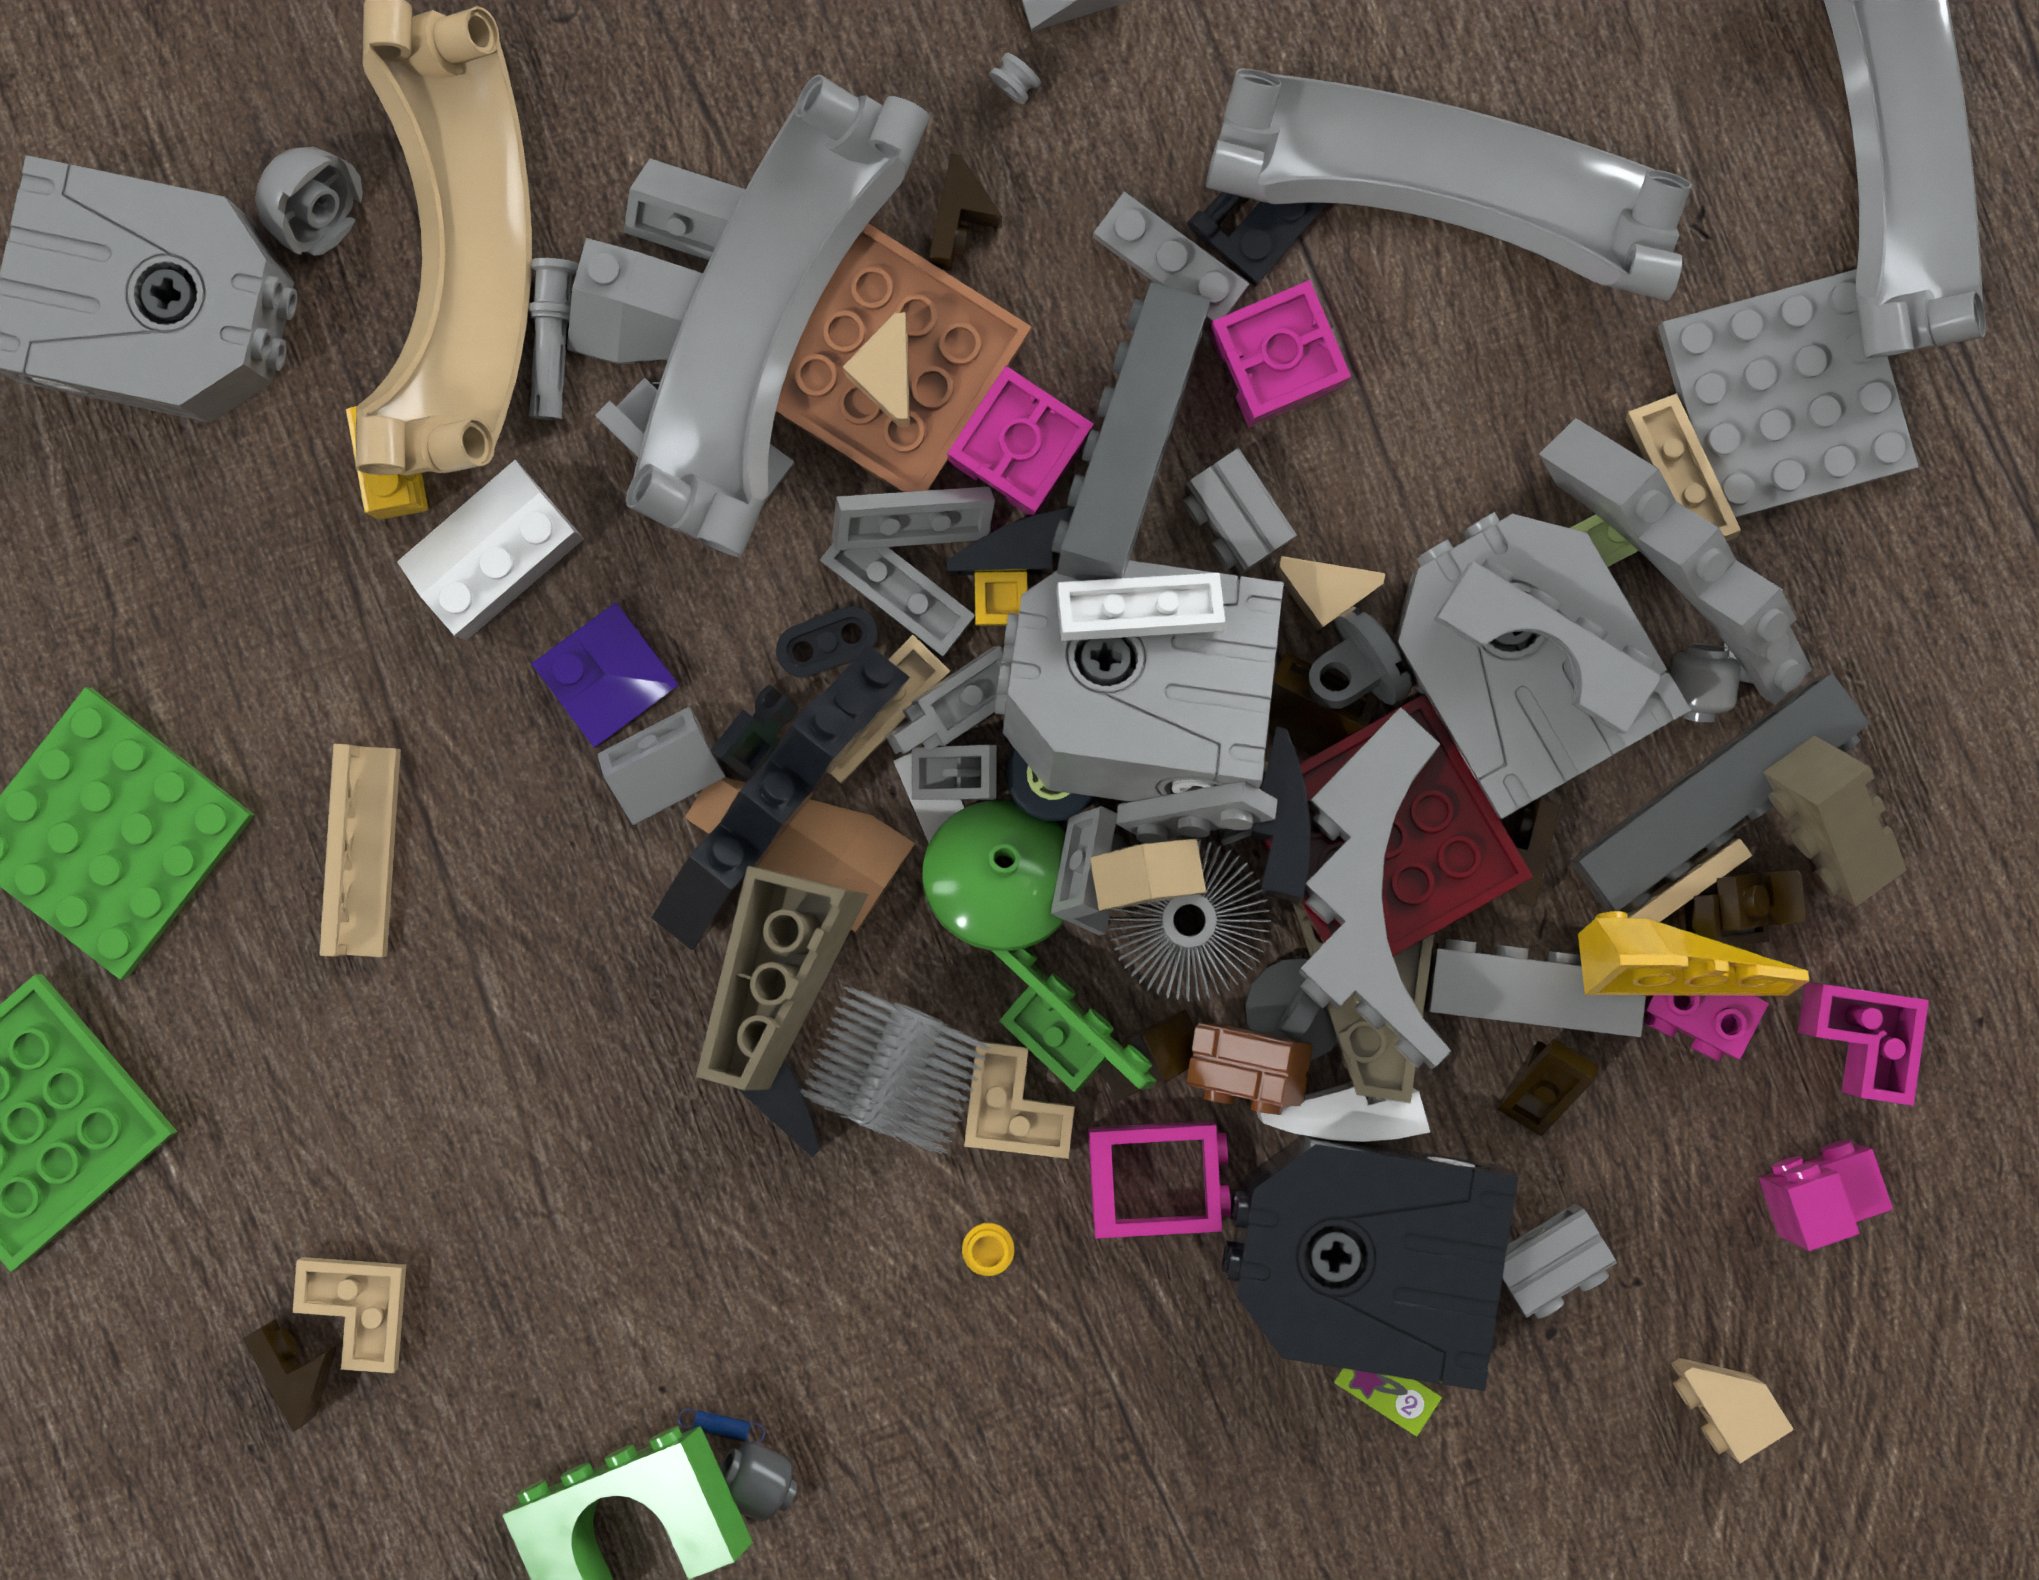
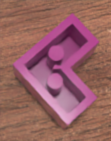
(1882, 1036)
(1826, 1195)

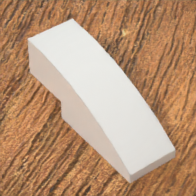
(1344, 1116)

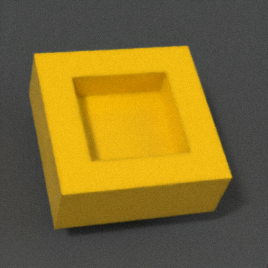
(997, 595)

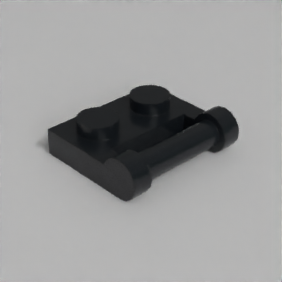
(1259, 238)

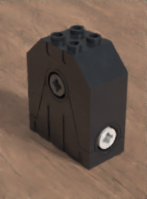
(1413, 1263)

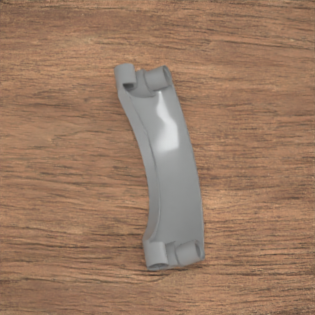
(1425, 158)
(1913, 174)
(719, 393)

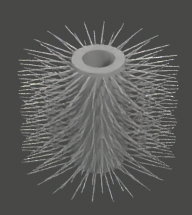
(1188, 943)
(895, 1070)

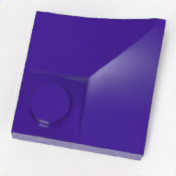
(605, 674)

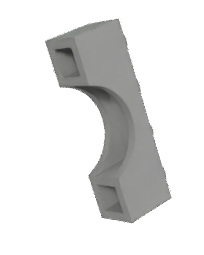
(1606, 681)

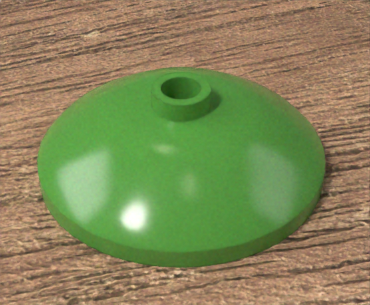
(990, 903)

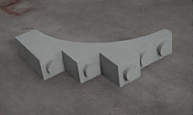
(1687, 550)
(1357, 958)

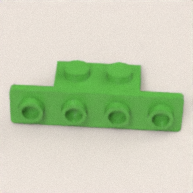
(1062, 1033)

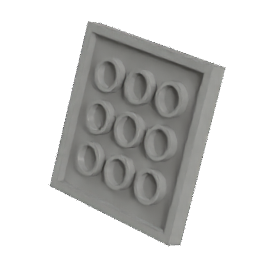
(1788, 395)

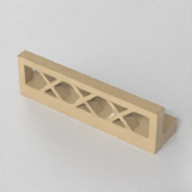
(360, 851)

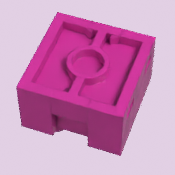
(1280, 353)
(1020, 441)

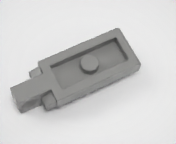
(950, 705)

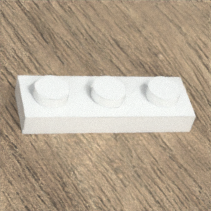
(1140, 606)

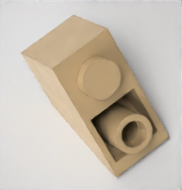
(1735, 1405)

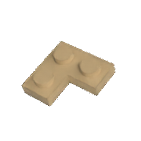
(1006, 1121)
(369, 1299)

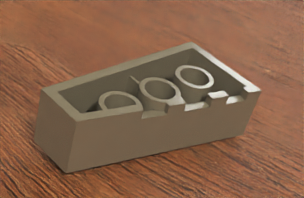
(772, 973)

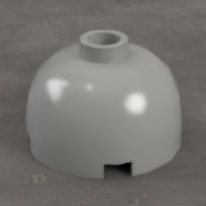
(307, 199)

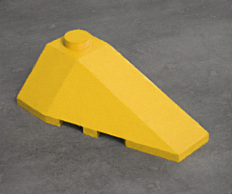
(1658, 959)

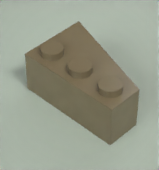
(1835, 819)

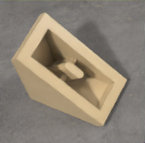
(882, 369)
(1325, 589)
(1147, 874)

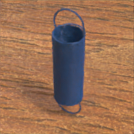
(722, 1425)

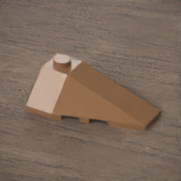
(821, 844)

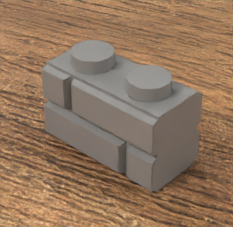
(1237, 512)
(1555, 1261)

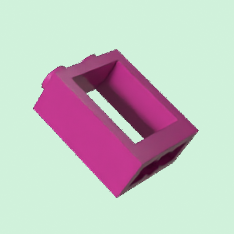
(1102, 1187)

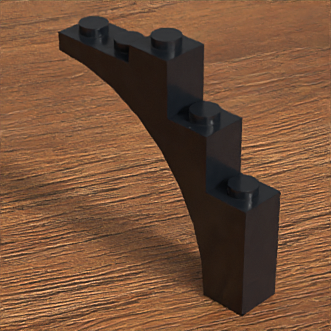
(776, 795)

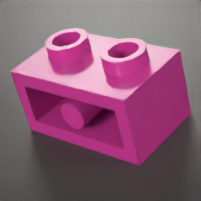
(1716, 1022)

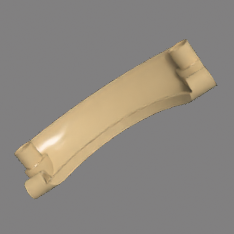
(469, 174)

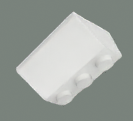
(489, 551)

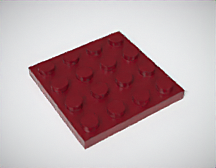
(1444, 843)

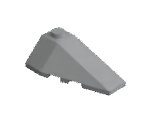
(627, 304)

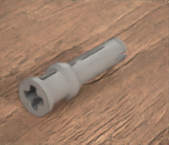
(551, 317)

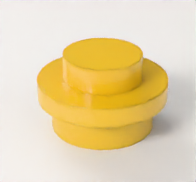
(988, 1249)

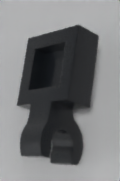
(753, 738)

